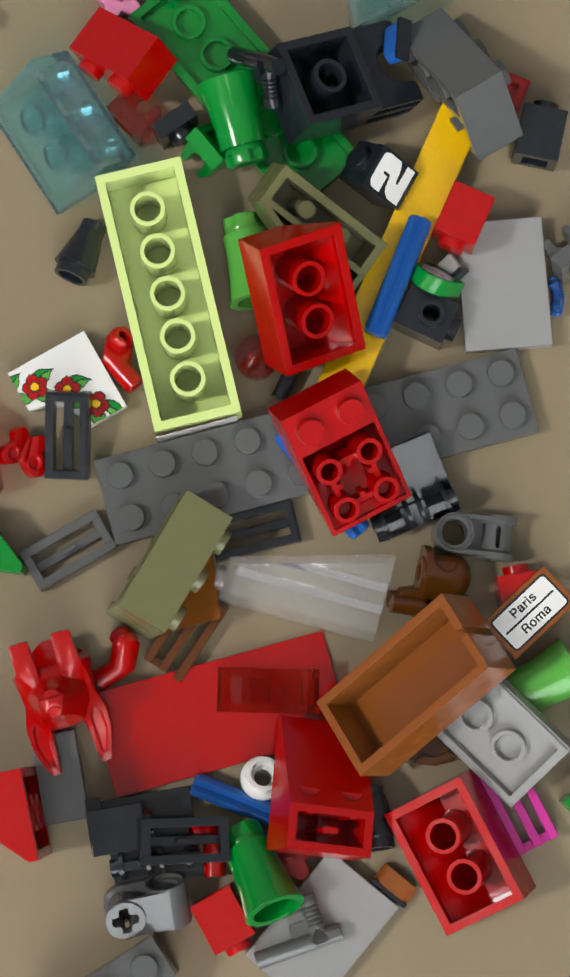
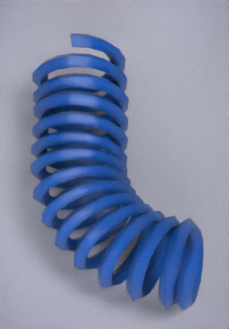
(556, 308)

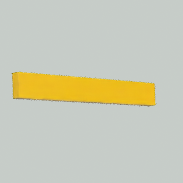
(438, 169)

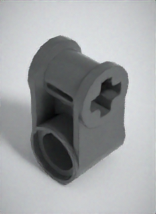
(478, 536)
(152, 906)

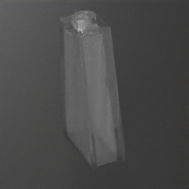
(313, 590)

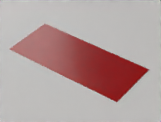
(174, 728)

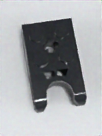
(337, 83)

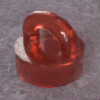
(250, 360)

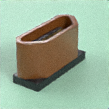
(394, 885)

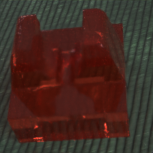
(135, 125)

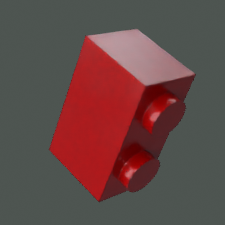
(122, 54)

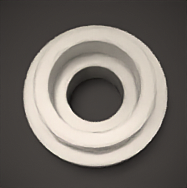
(253, 767)

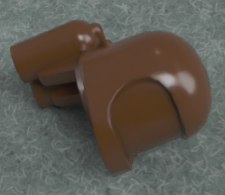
(434, 575)

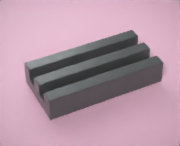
(36, 569)

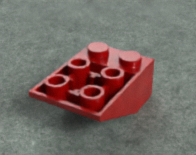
(340, 451)
(317, 795)

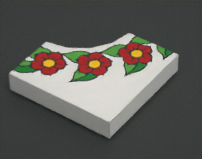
(69, 367)

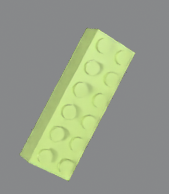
(168, 296)

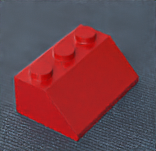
(302, 295)
(22, 815)
(460, 852)

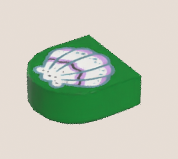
(436, 281)

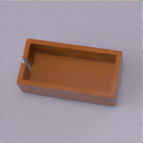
(415, 685)

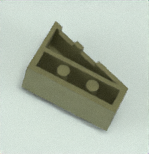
(288, 199)
(172, 566)

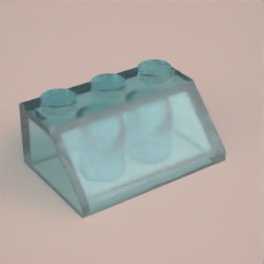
(61, 130)

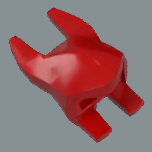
(59, 693)

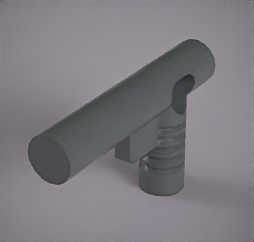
(302, 936)

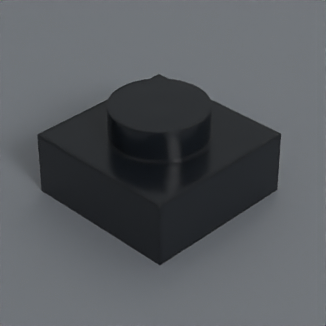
(175, 126)

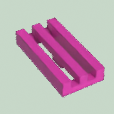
(534, 839)

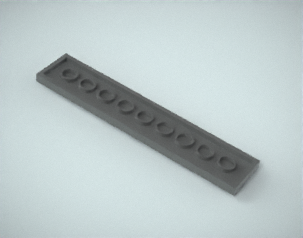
(245, 468)

